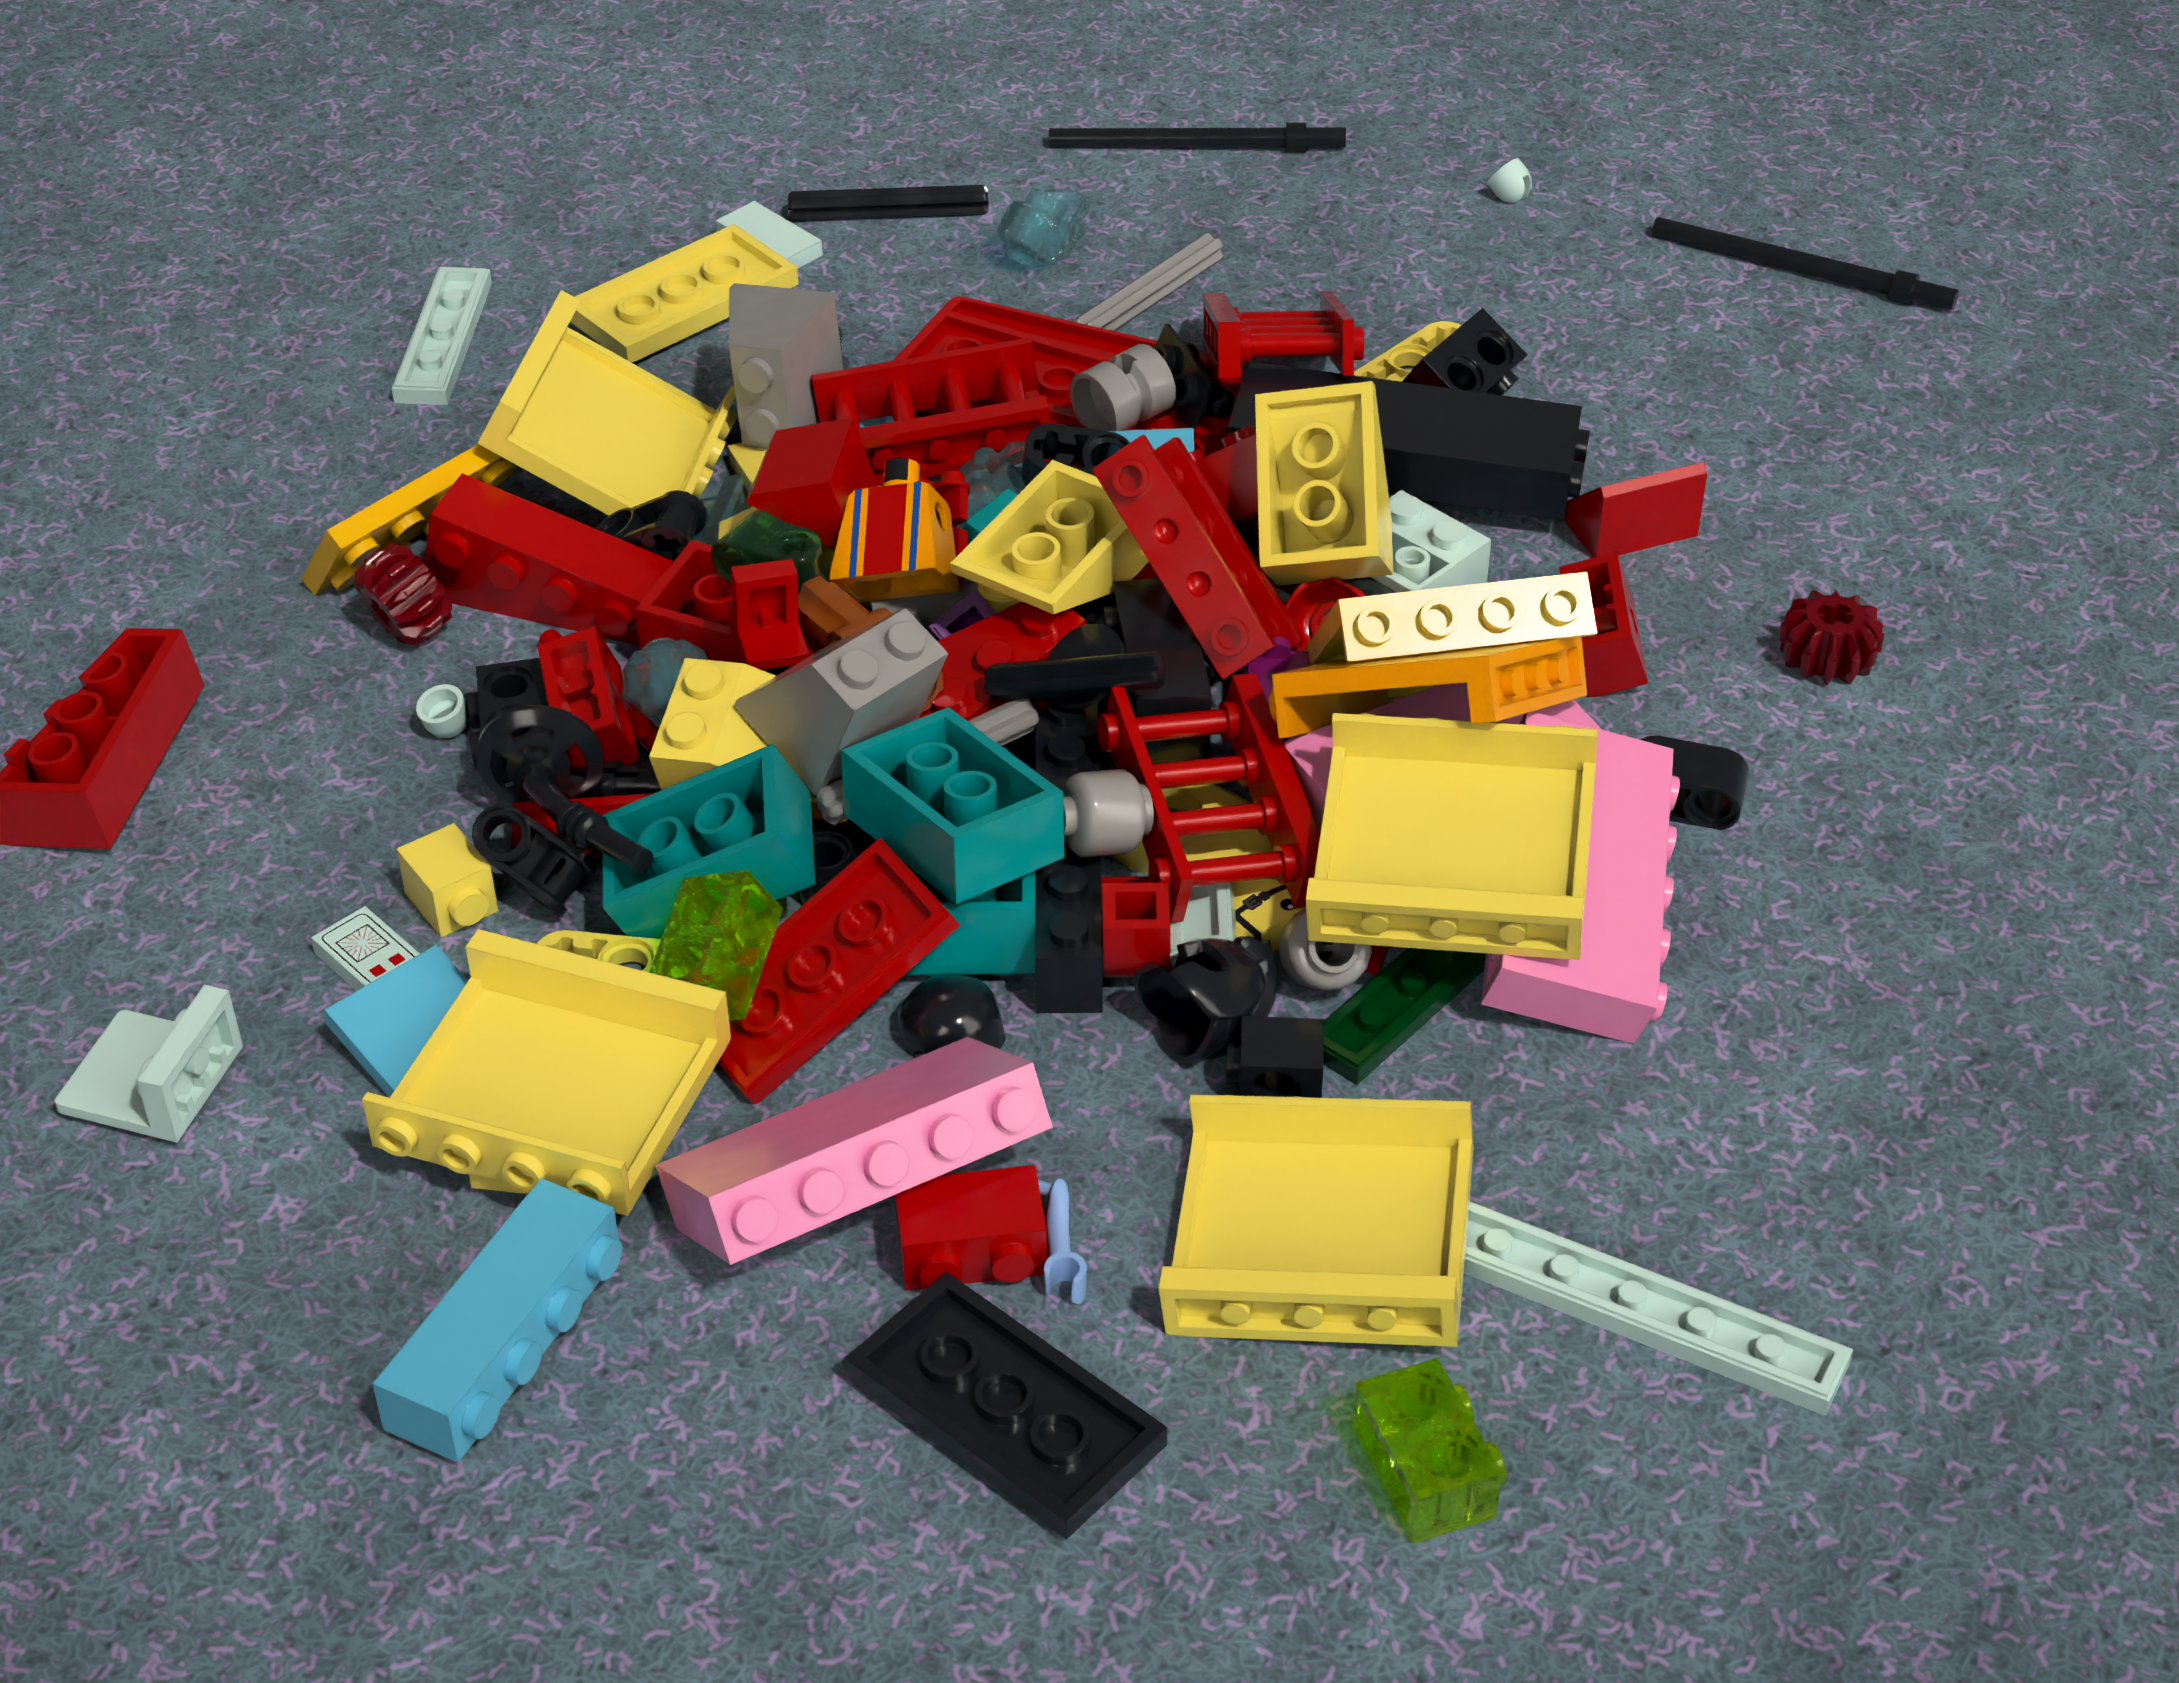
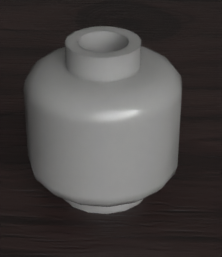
(1106, 813)
(1301, 960)

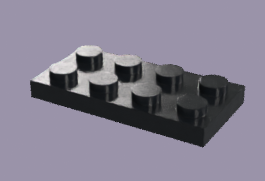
(1006, 1404)

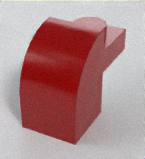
(766, 616)
(1134, 925)

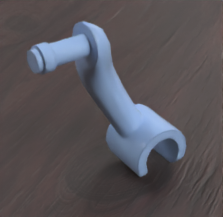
(1062, 1263)

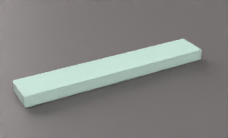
(1654, 1310)

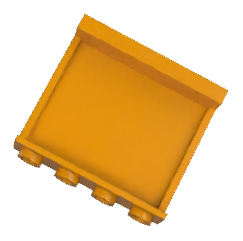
(1498, 678)

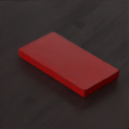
(833, 965)

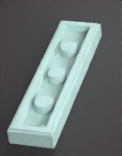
(442, 336)

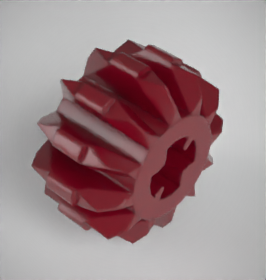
(403, 594)
(1831, 636)

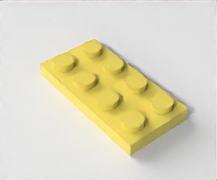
(678, 293)

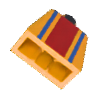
(895, 539)

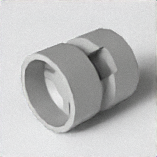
(1123, 390)

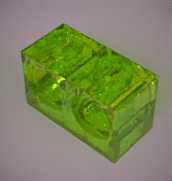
(719, 936)
(1418, 1434)

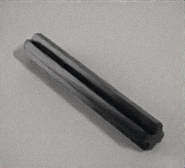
(888, 203)

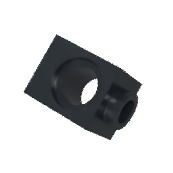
(1277, 1057)

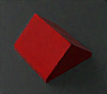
(811, 475)
(1639, 511)

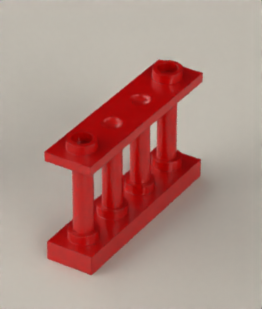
(1237, 336)
(934, 381)
(1197, 552)
(1258, 762)

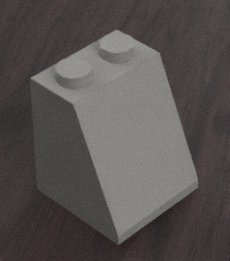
(774, 349)
(845, 695)

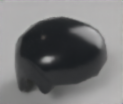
(947, 1011)

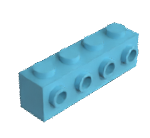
(498, 1320)

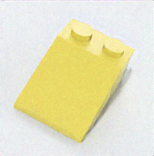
(1322, 485)
(1054, 544)
(702, 724)

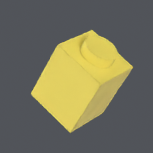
(447, 880)

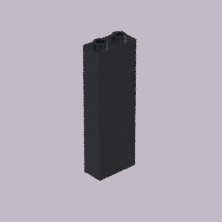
(1455, 441)

